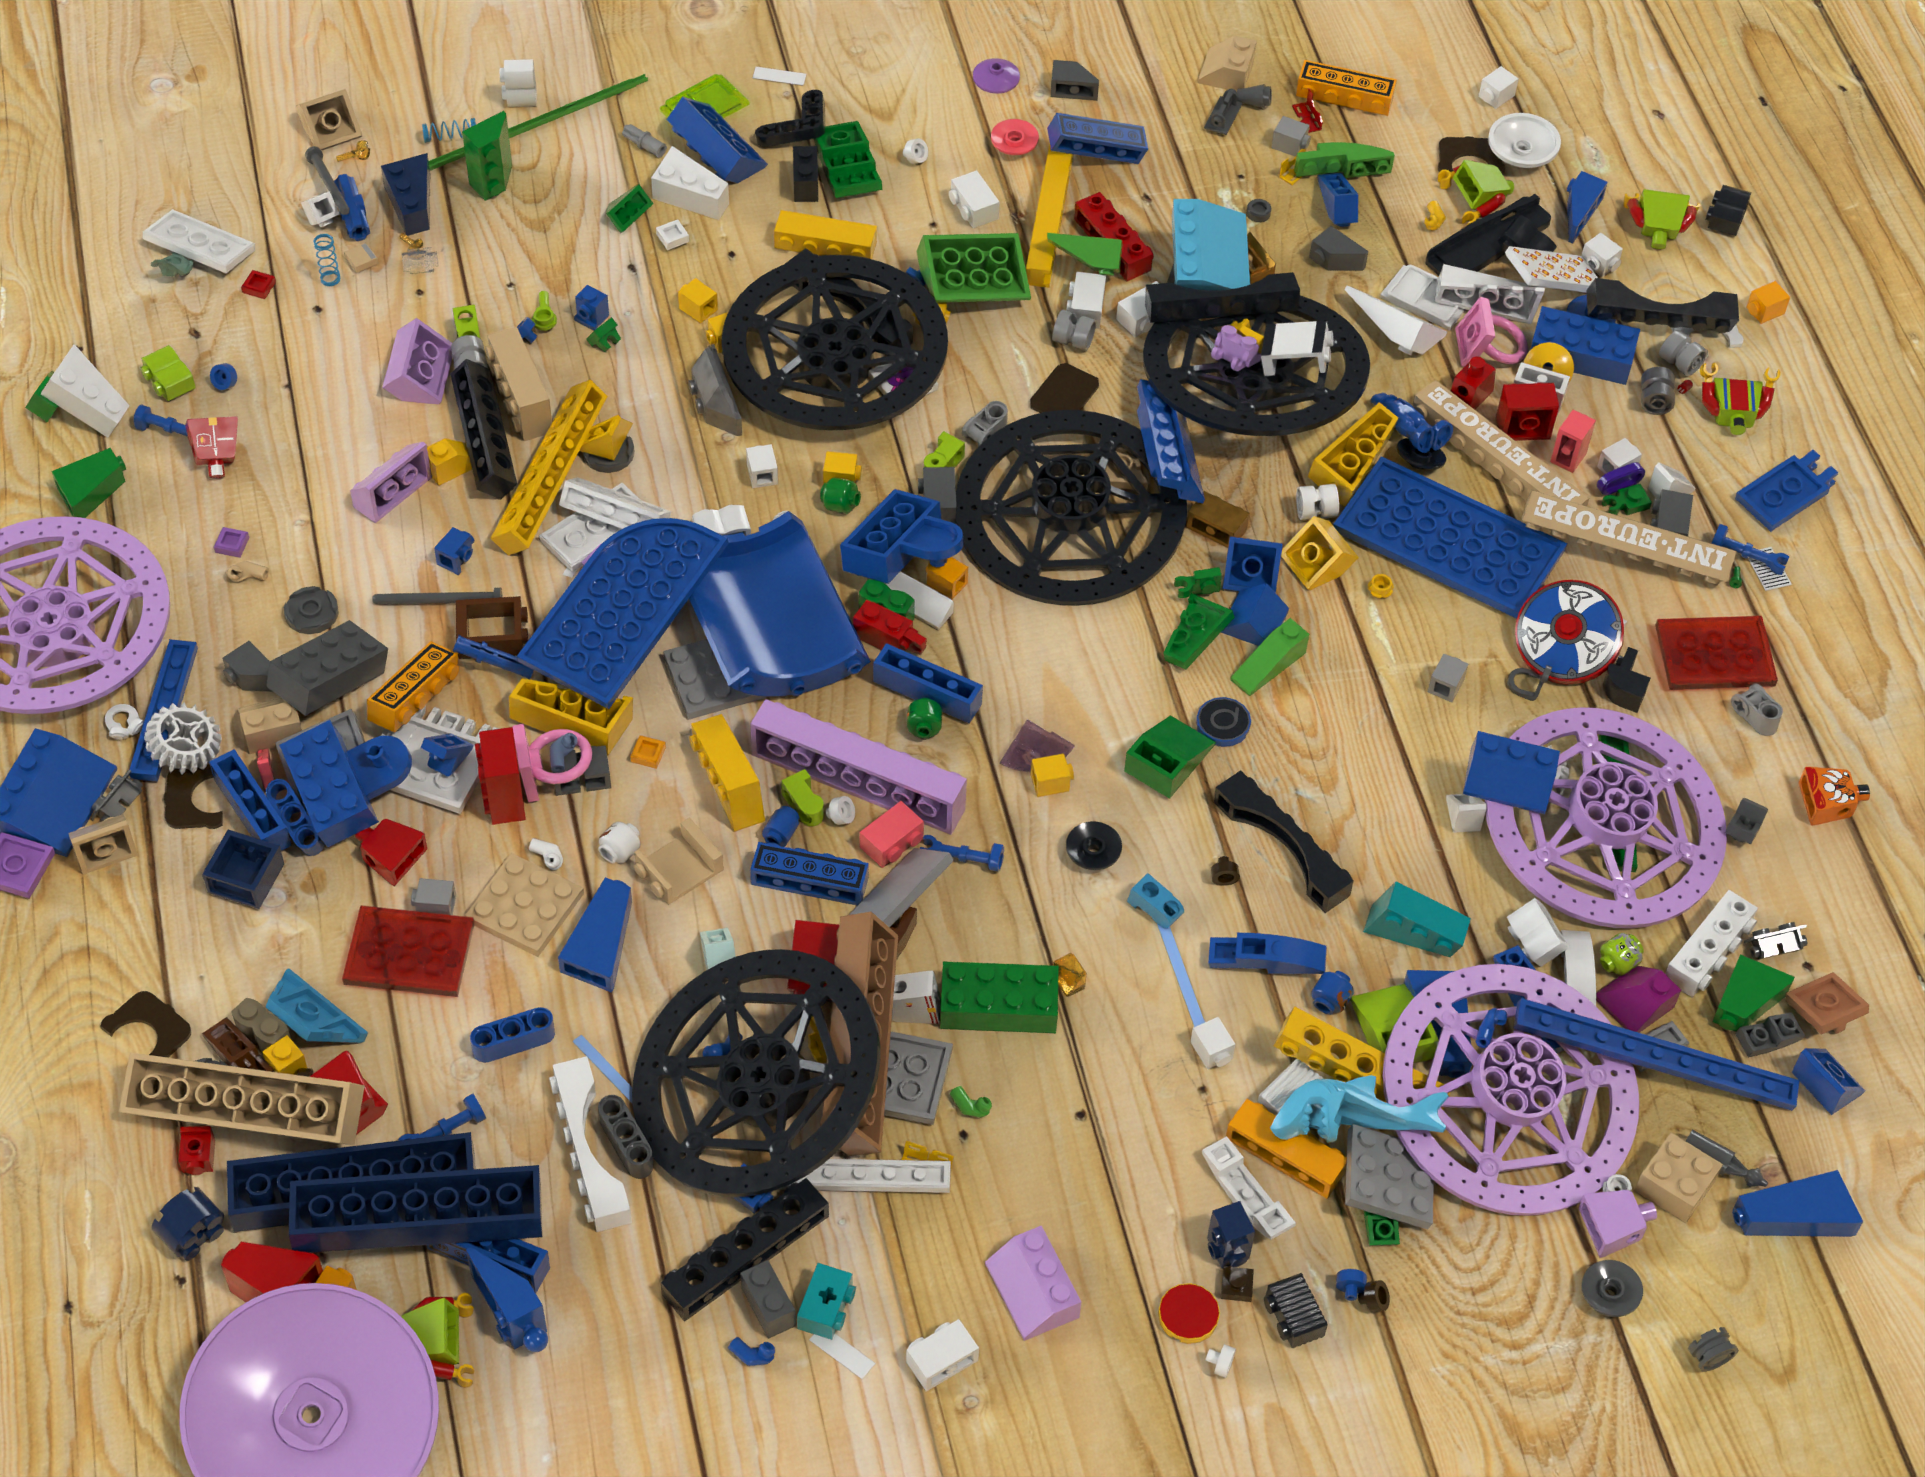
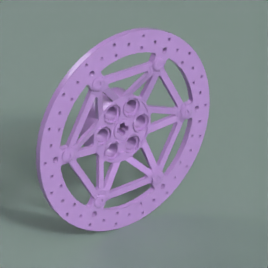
(55, 622)
(1615, 807)
(1517, 1082)

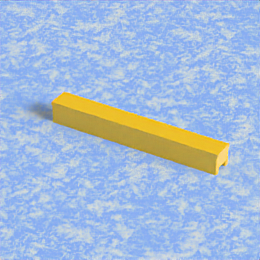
(1048, 217)

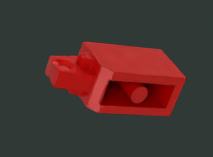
(881, 626)

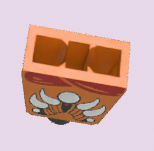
(1830, 794)

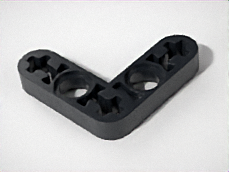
(808, 127)

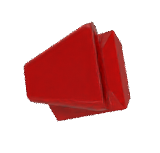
(345, 1069)

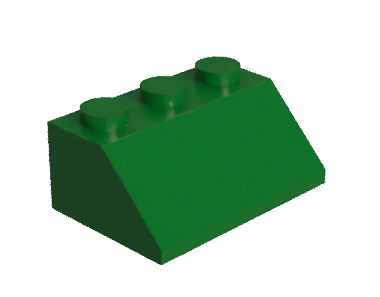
(488, 155)

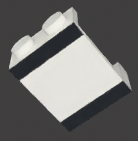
(1296, 341)

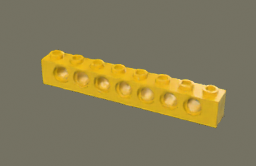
(549, 467)

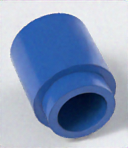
(781, 826)

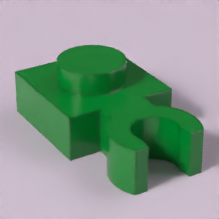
(1630, 499)

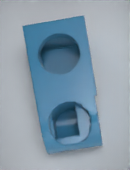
(1155, 901)

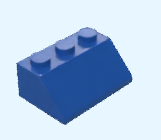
(1511, 772)

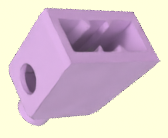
(1615, 1219)

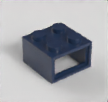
(243, 869)

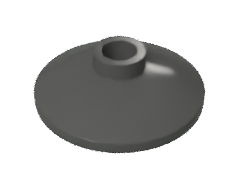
(1615, 1277)

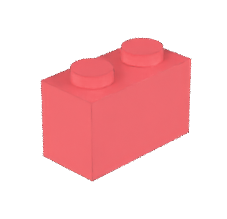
(1572, 441)
(892, 834)

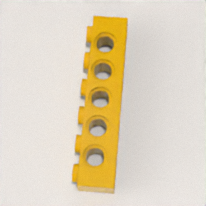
(1327, 1040)

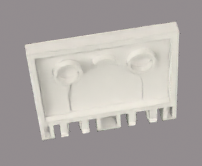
(426, 783)

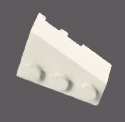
(689, 185)
(85, 393)

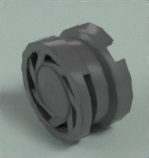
(1713, 1349)

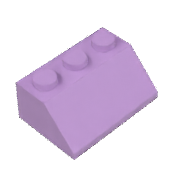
(418, 364)
(392, 482)
(1034, 1284)

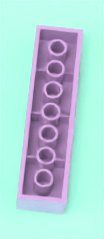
(857, 765)

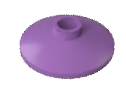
(996, 75)

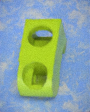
(468, 325)
(948, 454)
(799, 796)

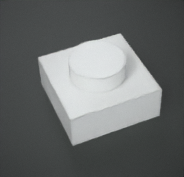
(672, 234)

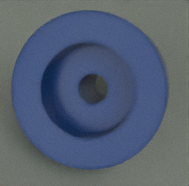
(525, 329)
(223, 376)
(1351, 1282)

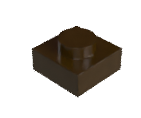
(1237, 1284)

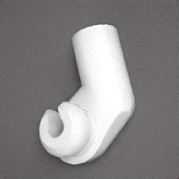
(550, 852)

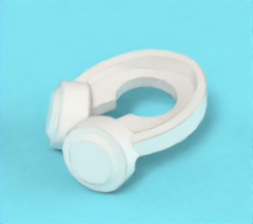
(115, 729)

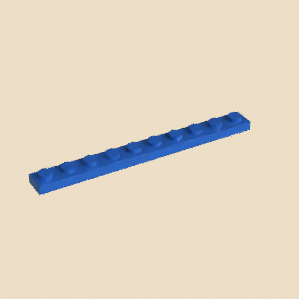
(1656, 1054)

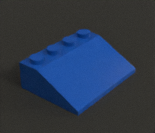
(52, 790)

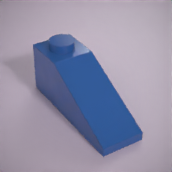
(1584, 198)
(1339, 199)

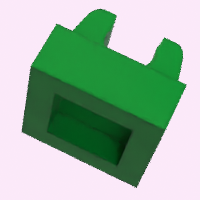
(604, 332)

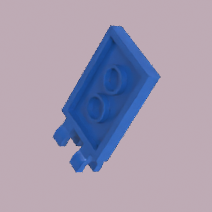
(1786, 490)

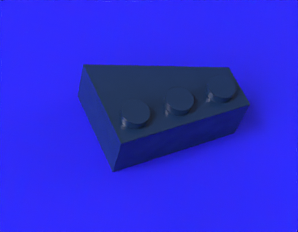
(409, 192)

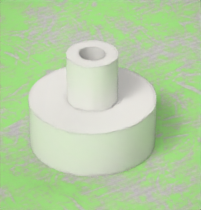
(915, 151)
(841, 810)
(1222, 1360)

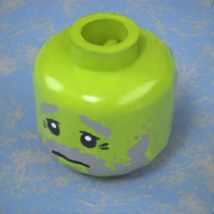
(1621, 954)

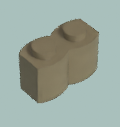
(257, 1025)

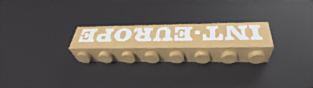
(1493, 447)
(1629, 536)

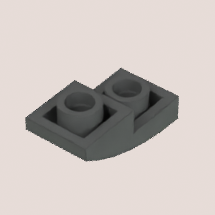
(1771, 1035)

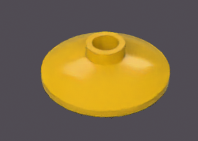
(1553, 354)

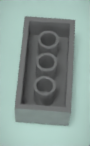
(327, 667)

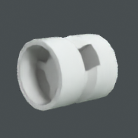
(1326, 501)

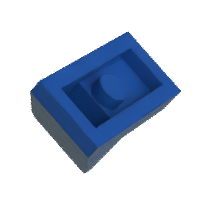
(446, 752)

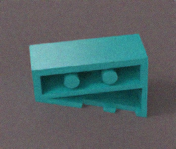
(1417, 921)

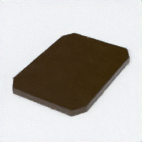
(1064, 390)

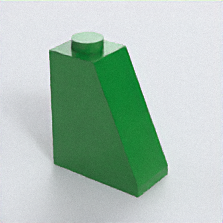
(89, 481)
(1751, 993)

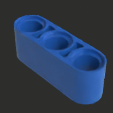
(286, 808)
(502, 1045)

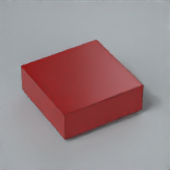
(258, 284)

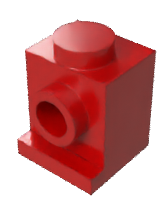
(196, 1149)

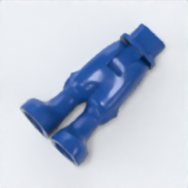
(1413, 424)

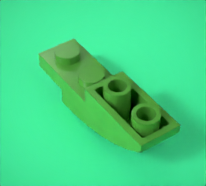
(1344, 157)

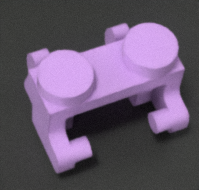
(1235, 348)

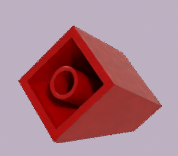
(814, 939)
(261, 1268)

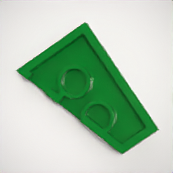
(1197, 630)

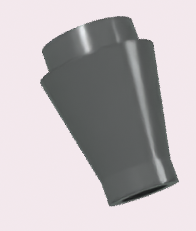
(1256, 95)

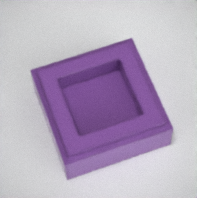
(231, 542)

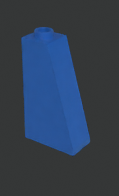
(598, 939)
(1455, 1061)
(1800, 1208)

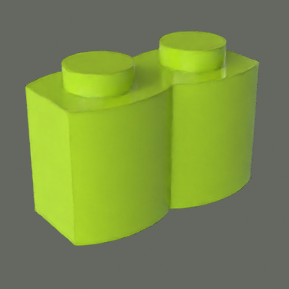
(167, 373)

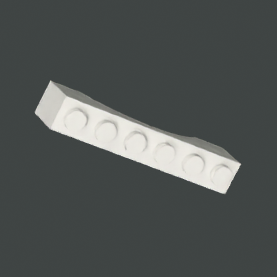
(605, 1194)

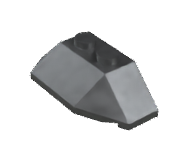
(714, 393)

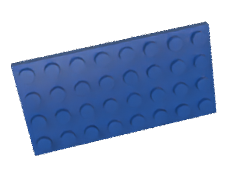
(1449, 537)

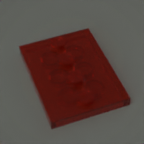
(1716, 652)
(408, 951)

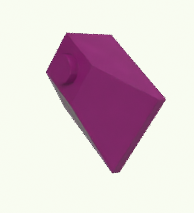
(1639, 997)

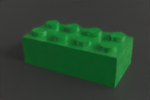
(999, 997)

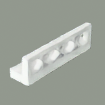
(607, 504)

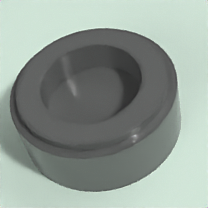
(1258, 210)

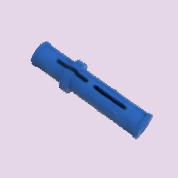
(492, 656)

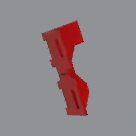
(1305, 114)

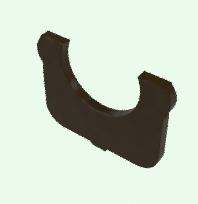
(1455, 147)
(179, 809)
(148, 1009)

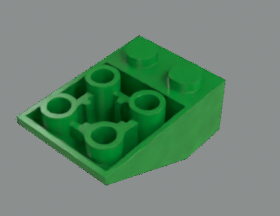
(1167, 755)

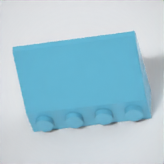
(1209, 246)

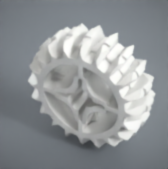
(184, 729)

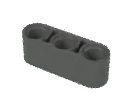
(628, 1148)

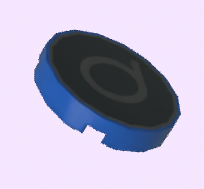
(1224, 721)

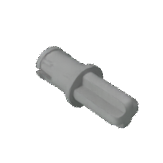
(644, 140)

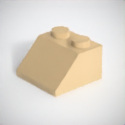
(1228, 63)
(329, 119)
(268, 723)
(103, 844)

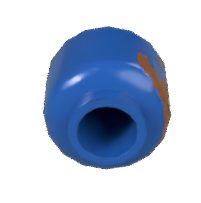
(1332, 992)

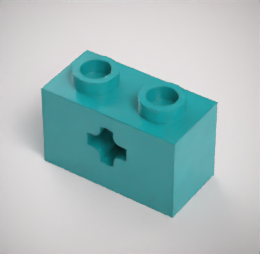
(814, 1313)

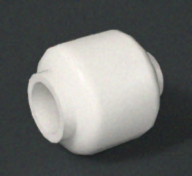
(619, 842)

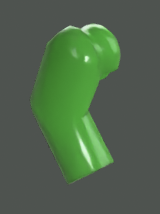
(967, 1106)

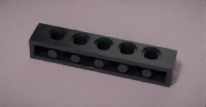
(483, 429)
(690, 1299)

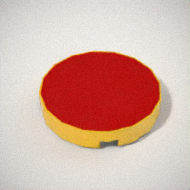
(1189, 1313)

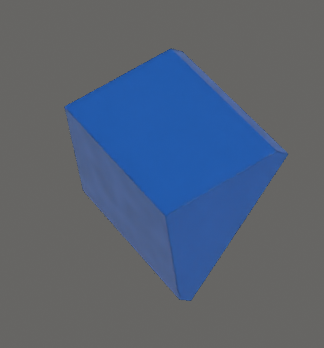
(1251, 563)
(1256, 614)
(1826, 1079)

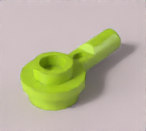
(544, 316)

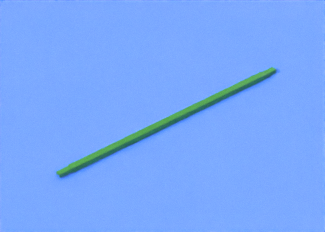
(549, 116)

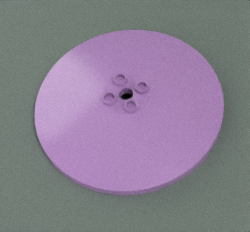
(300, 1352)

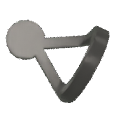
(1524, 693)

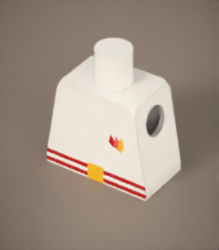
(916, 998)

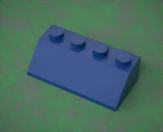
(715, 140)

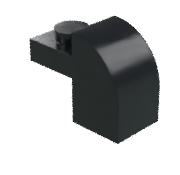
(1624, 685)

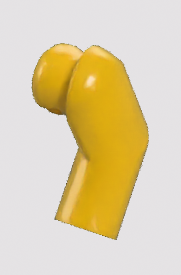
(1436, 217)

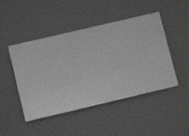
(904, 884)

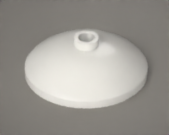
(1524, 140)

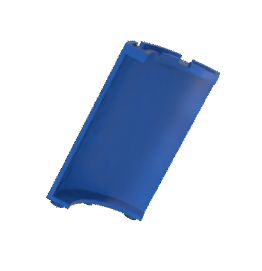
(776, 614)

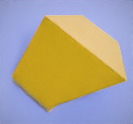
(607, 437)

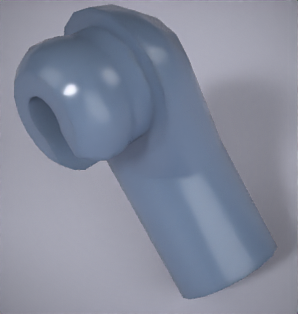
(560, 749)

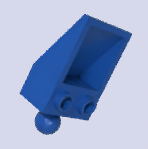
(512, 1302)

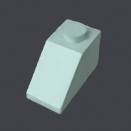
(717, 946)

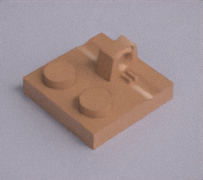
(1827, 1003)

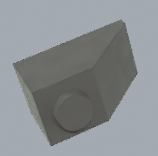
(1073, 81)
(1337, 252)
(247, 668)

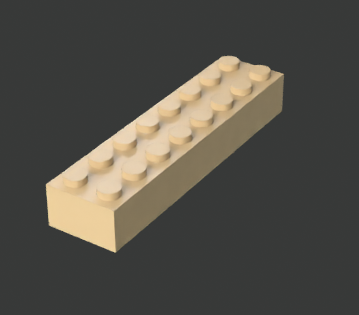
(242, 1098)

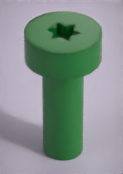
(1736, 581)

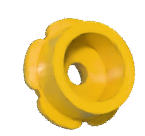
(1381, 586)

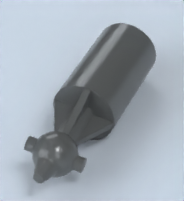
(1727, 1157)

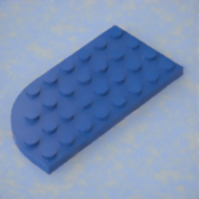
(621, 606)

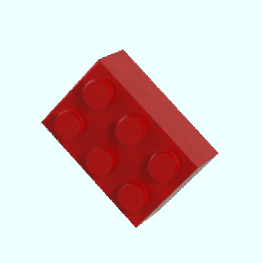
(500, 776)

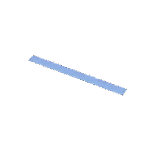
(1181, 975)
(604, 1066)

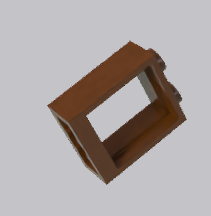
(490, 608)

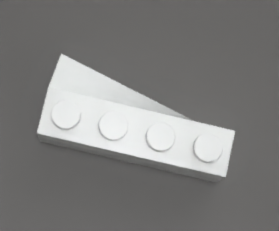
(1506, 297)

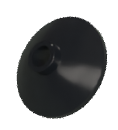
(1431, 460)
(1094, 836)

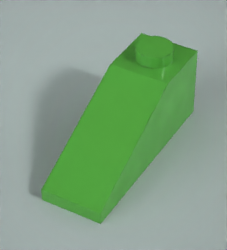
(1094, 252)
(1272, 657)

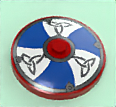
(1570, 629)

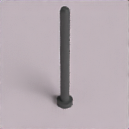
(314, 156)
(427, 598)

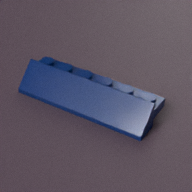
(1168, 445)

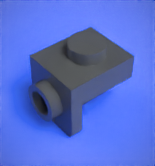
(1747, 821)

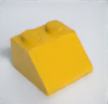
(1318, 553)

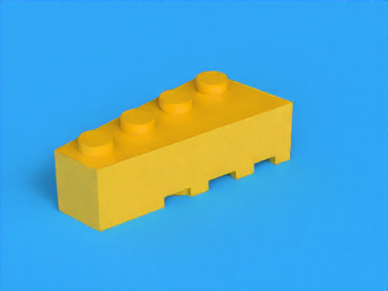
(1354, 453)
(554, 708)
(728, 771)

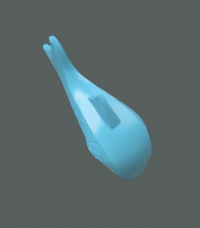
(1330, 1102)

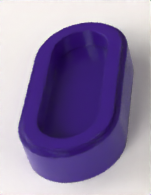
(1621, 478)

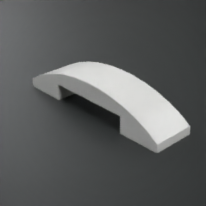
(1580, 963)
(1240, 1185)

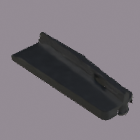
(1478, 244)

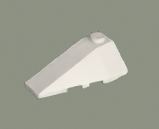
(1402, 328)

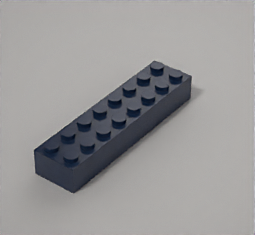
(261, 1185)
(415, 1209)

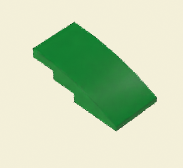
(847, 160)

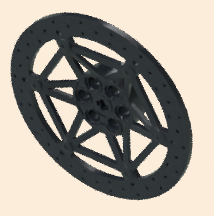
(835, 350)
(1249, 388)
(1071, 495)
(761, 1078)

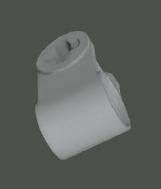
(986, 422)
(1758, 709)

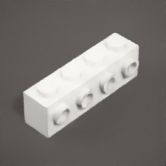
(1711, 943)

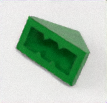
(628, 207)

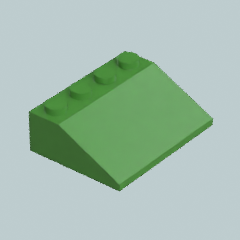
(973, 267)

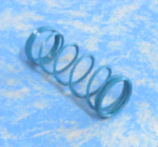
(426, 135)
(321, 248)

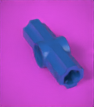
(355, 220)

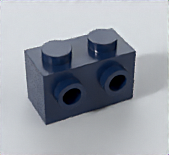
(1230, 1235)

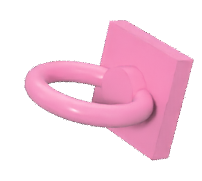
(1477, 332)
(531, 763)

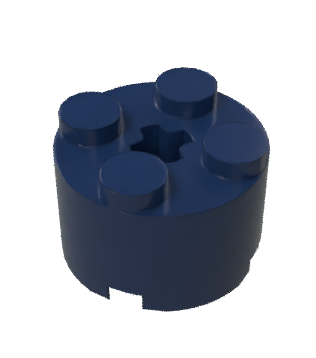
(188, 1223)

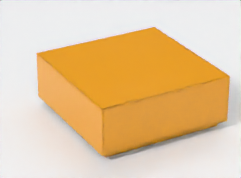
(648, 751)

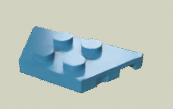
(311, 1013)

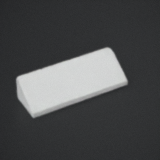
(929, 604)

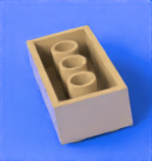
(519, 383)

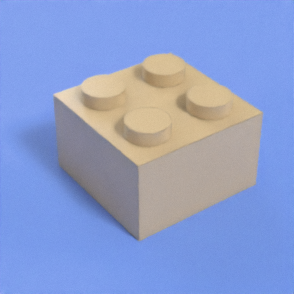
(1678, 1177)

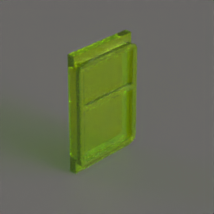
(713, 91)

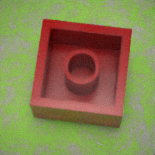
(1527, 411)

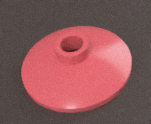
(1014, 137)

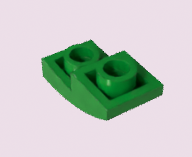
(1381, 1230)

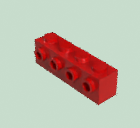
(1101, 220)

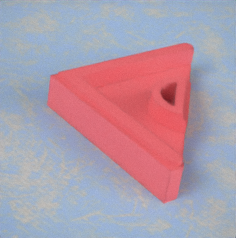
(265, 767)

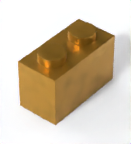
(1217, 519)

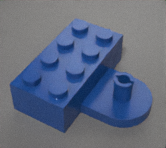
(1596, 345)
(895, 533)
(342, 781)

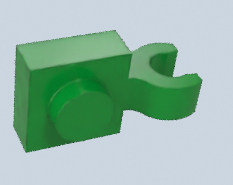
(1202, 582)

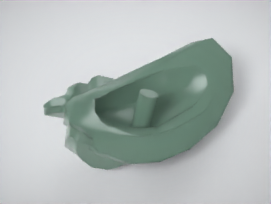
(174, 265)

